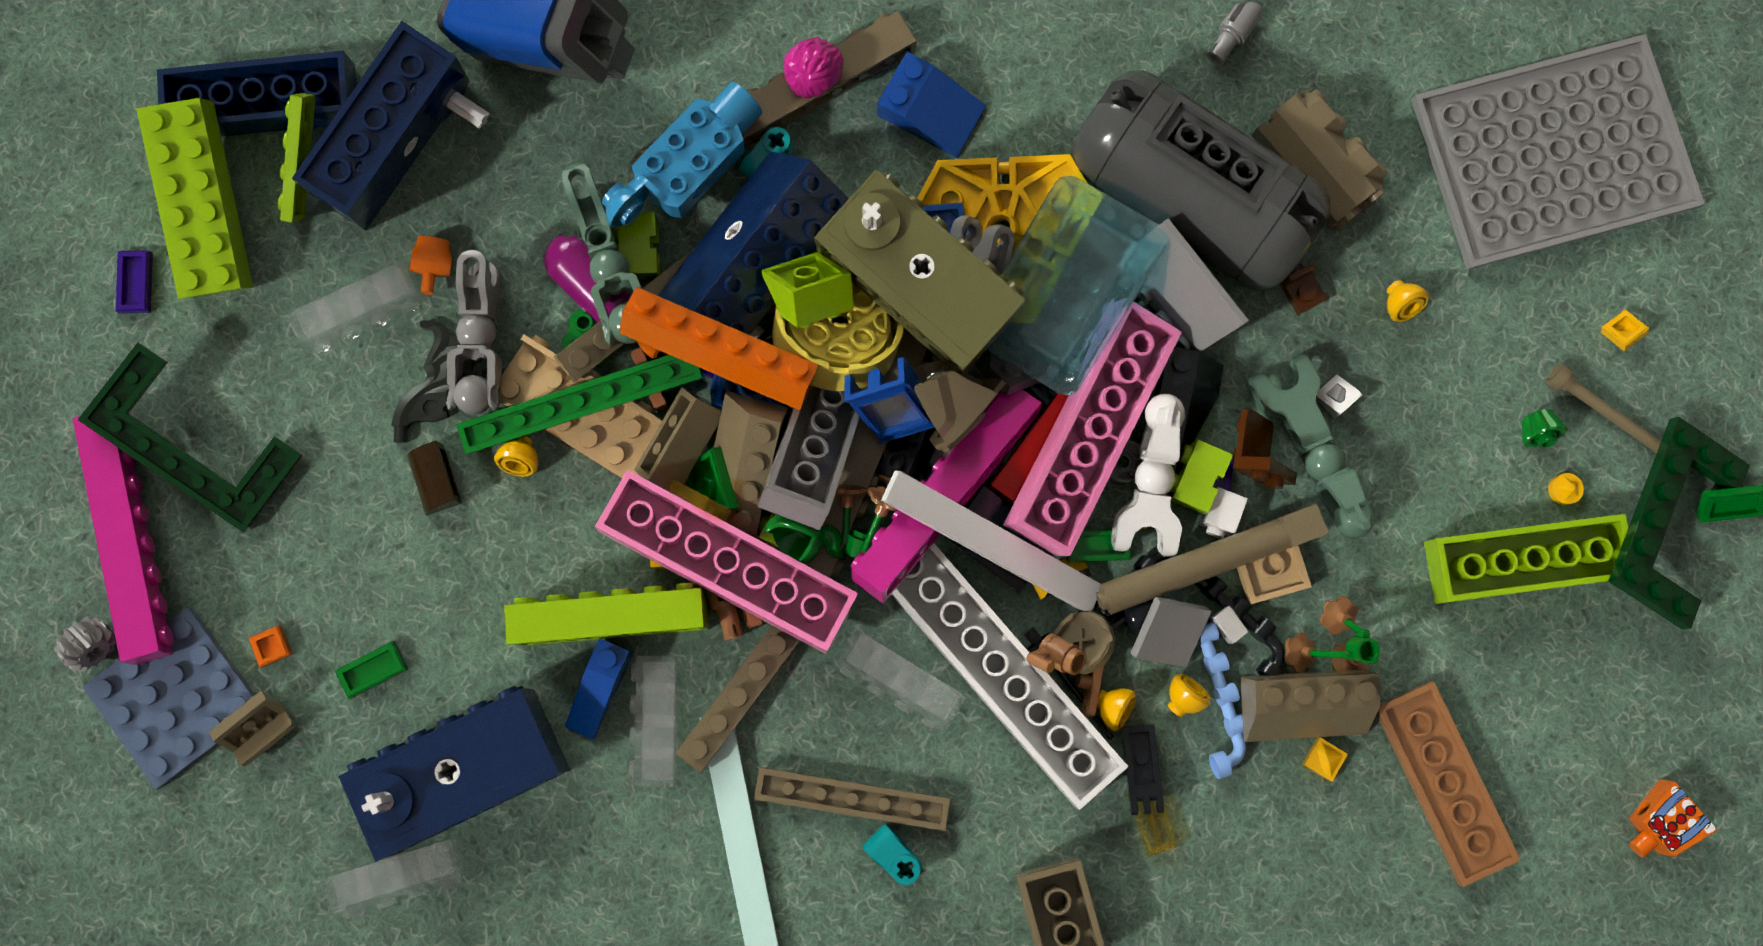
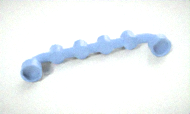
(1225, 695)

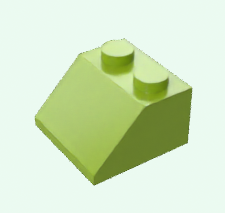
(809, 289)

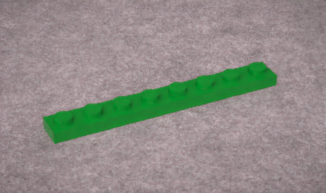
(576, 402)

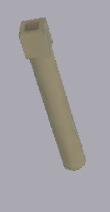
(1211, 559)

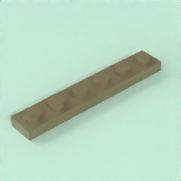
(591, 346)
(737, 698)
(852, 798)

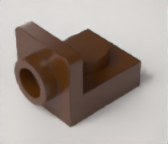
(1303, 289)

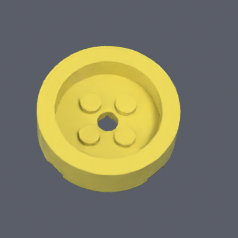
(844, 349)

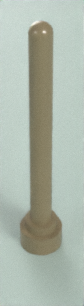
(1562, 379)

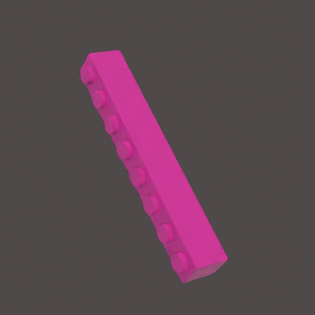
(956, 477)
(124, 549)

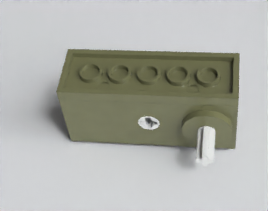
(888, 238)

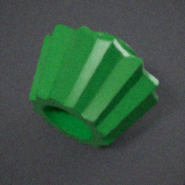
(1542, 429)

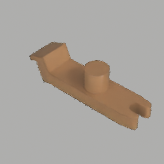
(1092, 684)

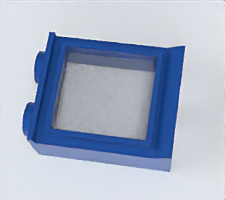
(889, 408)

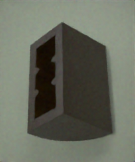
(433, 477)

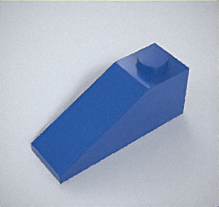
(598, 687)

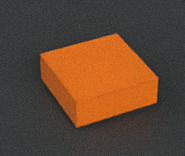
(270, 646)

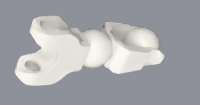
(1154, 479)

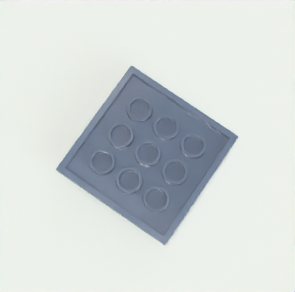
(172, 702)

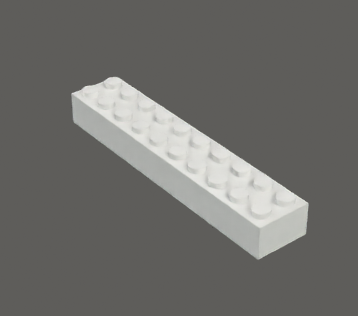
(999, 673)

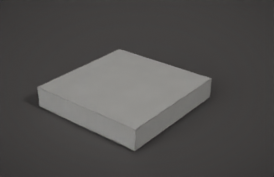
(1170, 632)

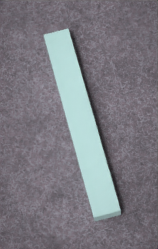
(742, 846)

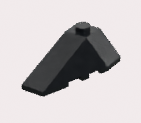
(1196, 383)

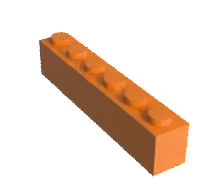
(718, 348)

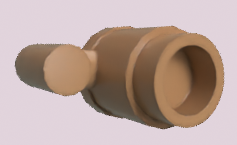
(1058, 655)

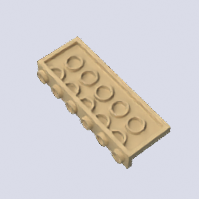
(610, 437)

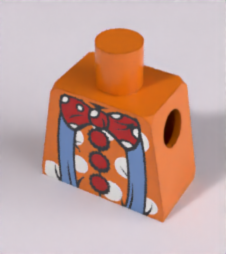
(1668, 821)

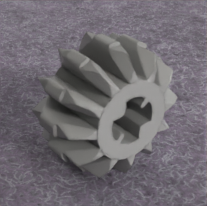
(85, 644)

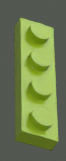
(298, 145)

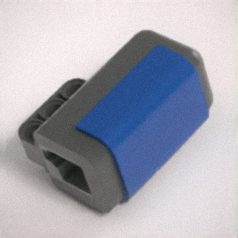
(542, 35)

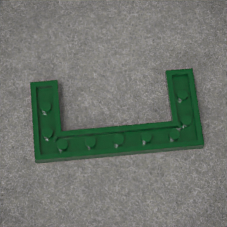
(111, 419)
(1633, 569)

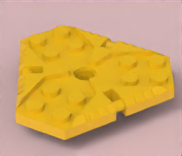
(984, 198)

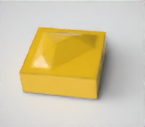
(1625, 330)
(1324, 759)

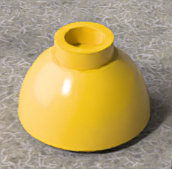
(1405, 300)
(517, 457)
(1187, 696)
(1116, 707)

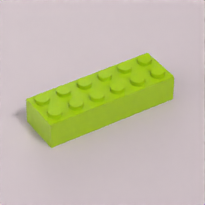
(194, 197)
(1524, 558)
(606, 617)

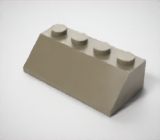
(749, 441)
(1309, 704)

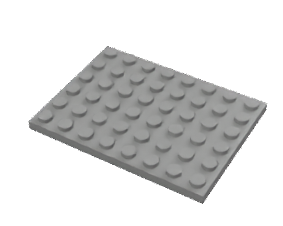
(1556, 151)

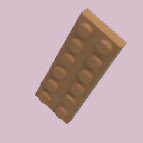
(1447, 784)

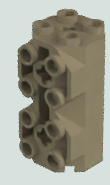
(1313, 140)

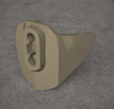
(953, 401)

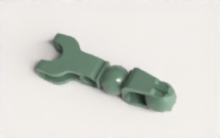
(607, 265)
(1311, 436)

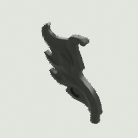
(429, 398)

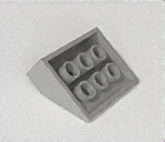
(1189, 295)

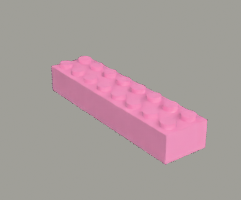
(1092, 434)
(726, 561)

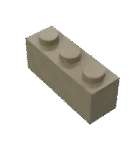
(679, 440)

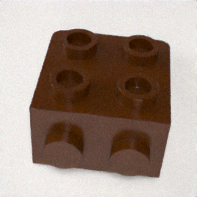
(1253, 452)

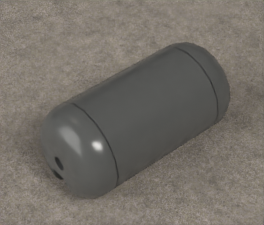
(1212, 181)

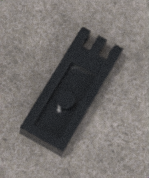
(1143, 768)

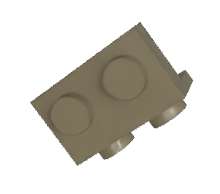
(253, 727)

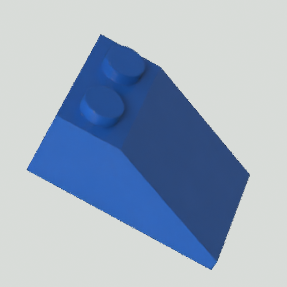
(930, 105)

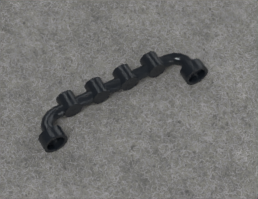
(1261, 630)

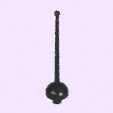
(1035, 640)

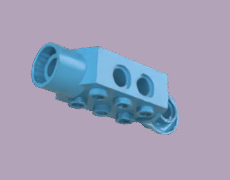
(686, 157)

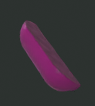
(569, 267)

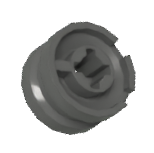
(1126, 475)

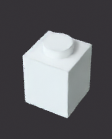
(1224, 514)

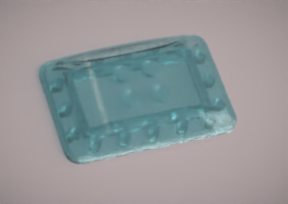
(1079, 279)

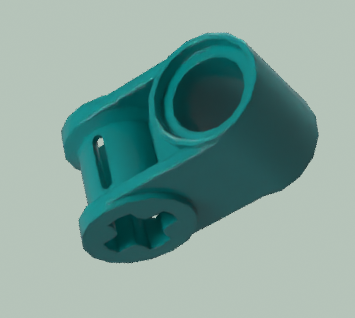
(763, 147)
(888, 850)

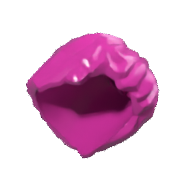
(812, 67)

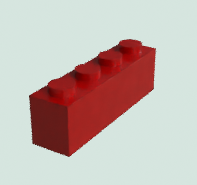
(1018, 466)

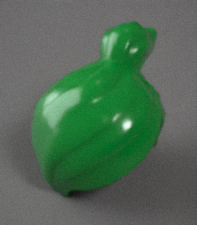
(804, 541)

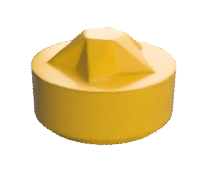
(1565, 489)

